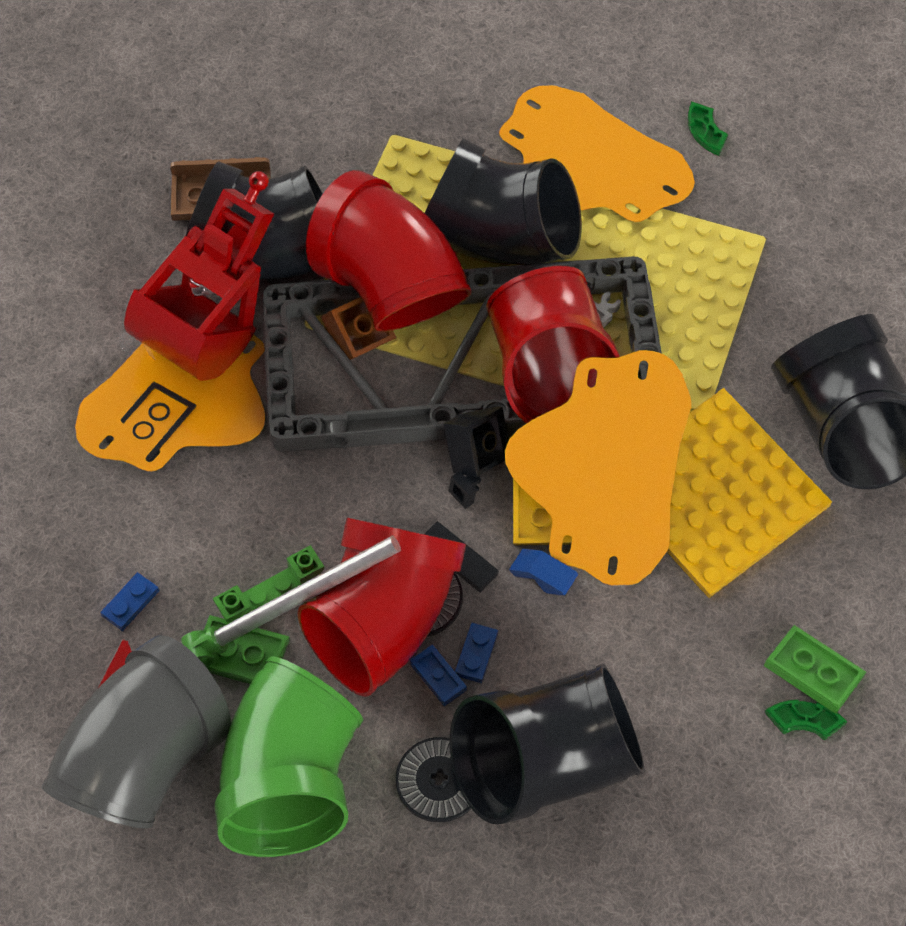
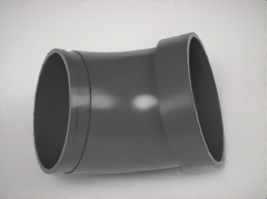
(139, 734)

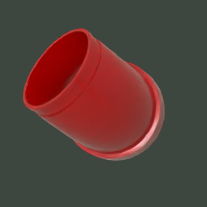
(385, 251)
(543, 332)
(383, 614)

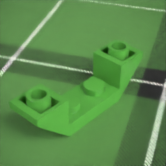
(301, 568)

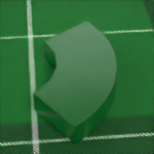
(704, 129)
(807, 716)

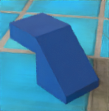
(547, 571)

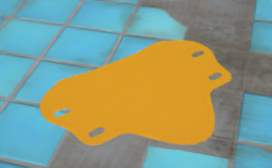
(601, 153)
(224, 415)
(608, 464)

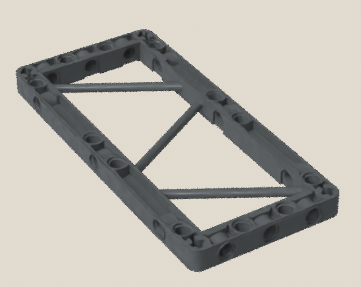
(416, 423)

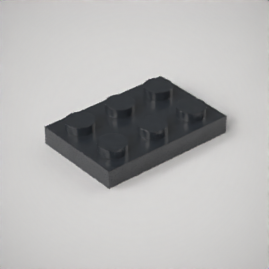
(155, 451)

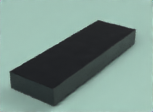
(474, 567)

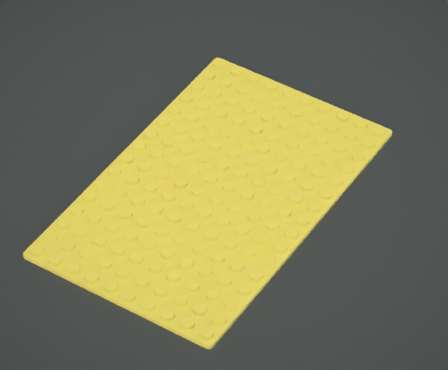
(693, 267)

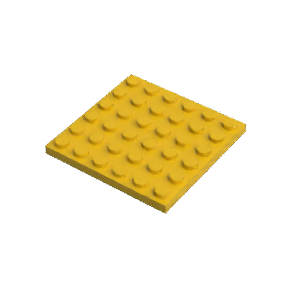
(733, 495)

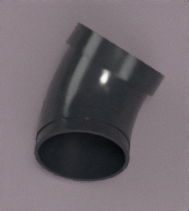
(288, 197)
(507, 208)
(850, 401)
(542, 745)

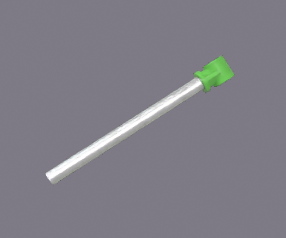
(215, 639)

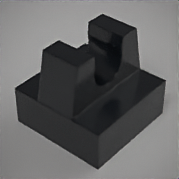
(464, 488)

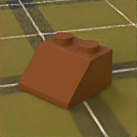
(354, 329)

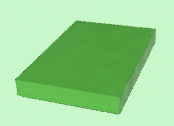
(247, 653)
(815, 669)

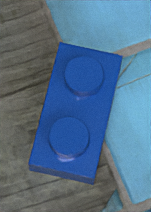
(129, 601)
(476, 652)
(438, 675)

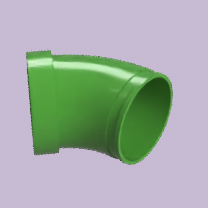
(283, 764)

